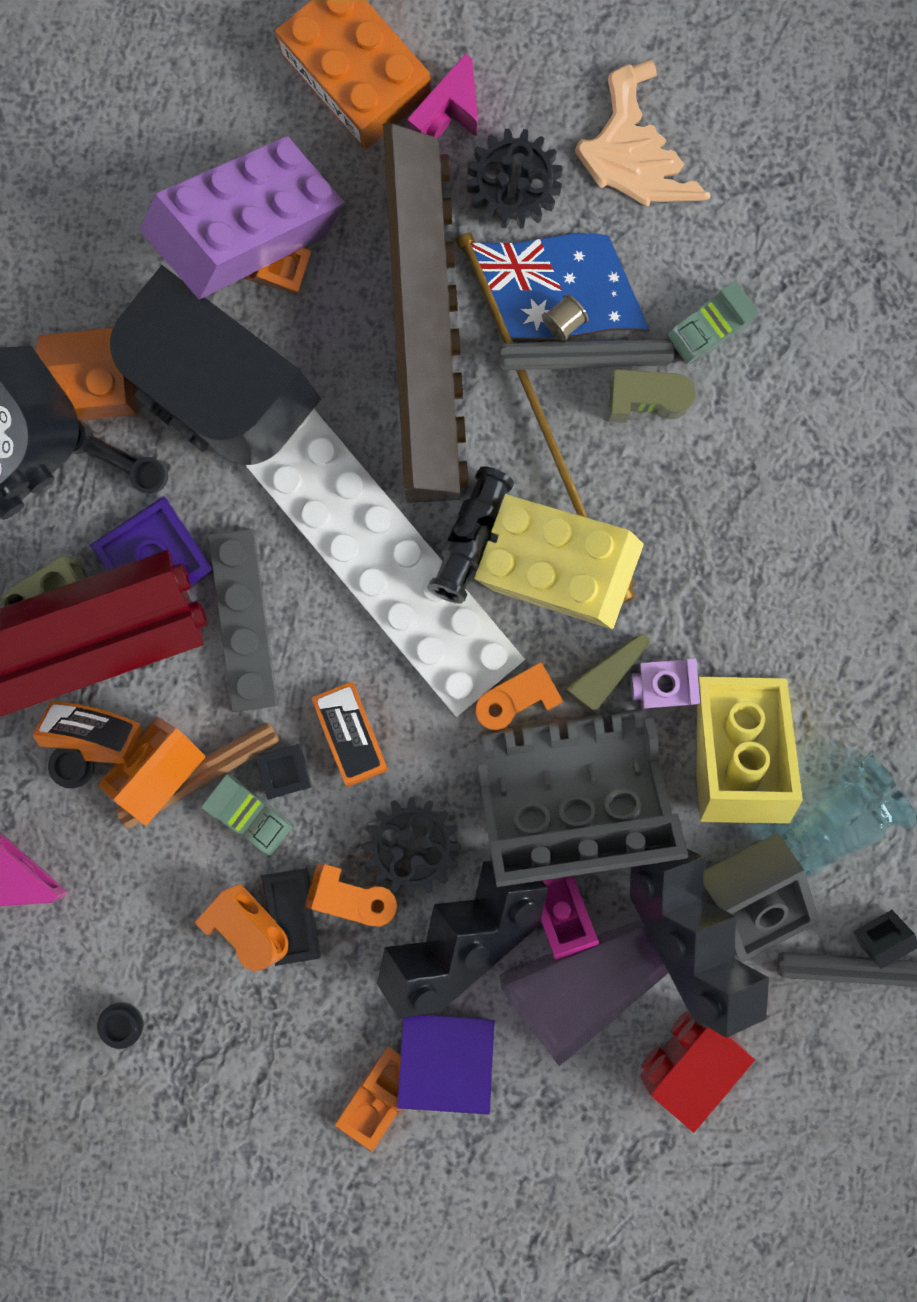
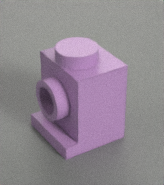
(684, 689)

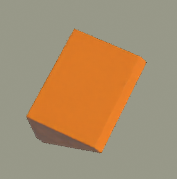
(153, 772)

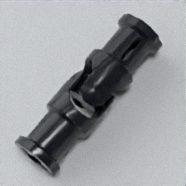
(470, 534)

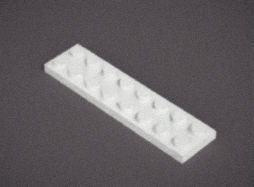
(385, 564)

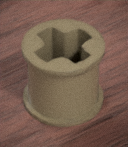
(565, 317)

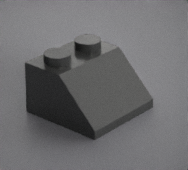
(764, 892)

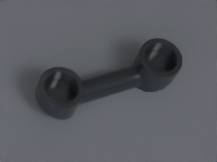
(145, 474)

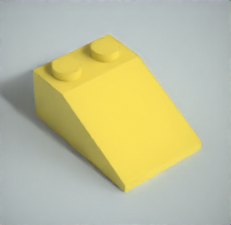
(746, 751)

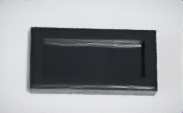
(285, 902)

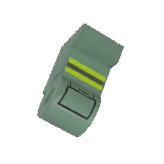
(713, 323)
(247, 814)

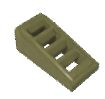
(598, 682)

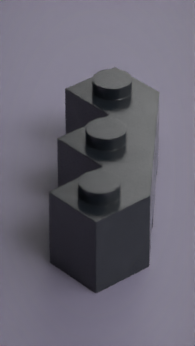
(460, 945)
(698, 945)

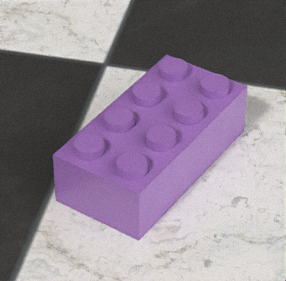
(241, 216)

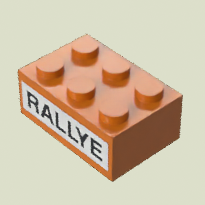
(354, 65)

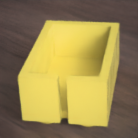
(559, 561)

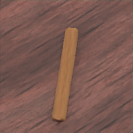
(217, 765)

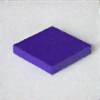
(149, 533)
(446, 1064)

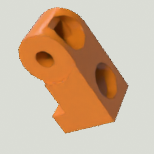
(498, 706)
(363, 904)
(246, 927)

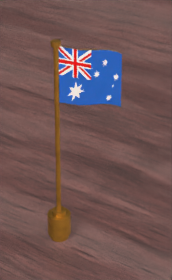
(531, 279)

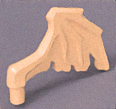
(632, 155)

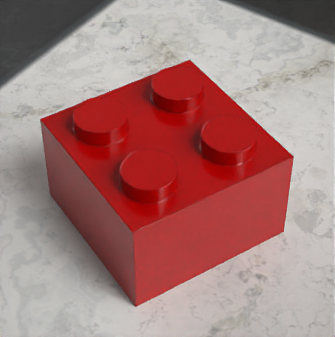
(694, 1070)

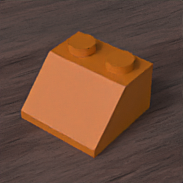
(87, 373)

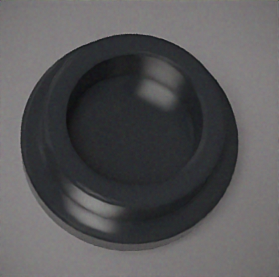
(69, 768)
(120, 1025)

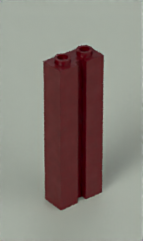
(96, 630)

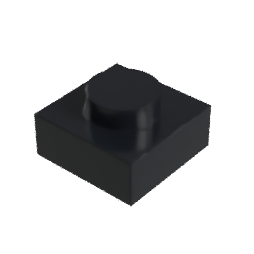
(284, 771)
(886, 939)

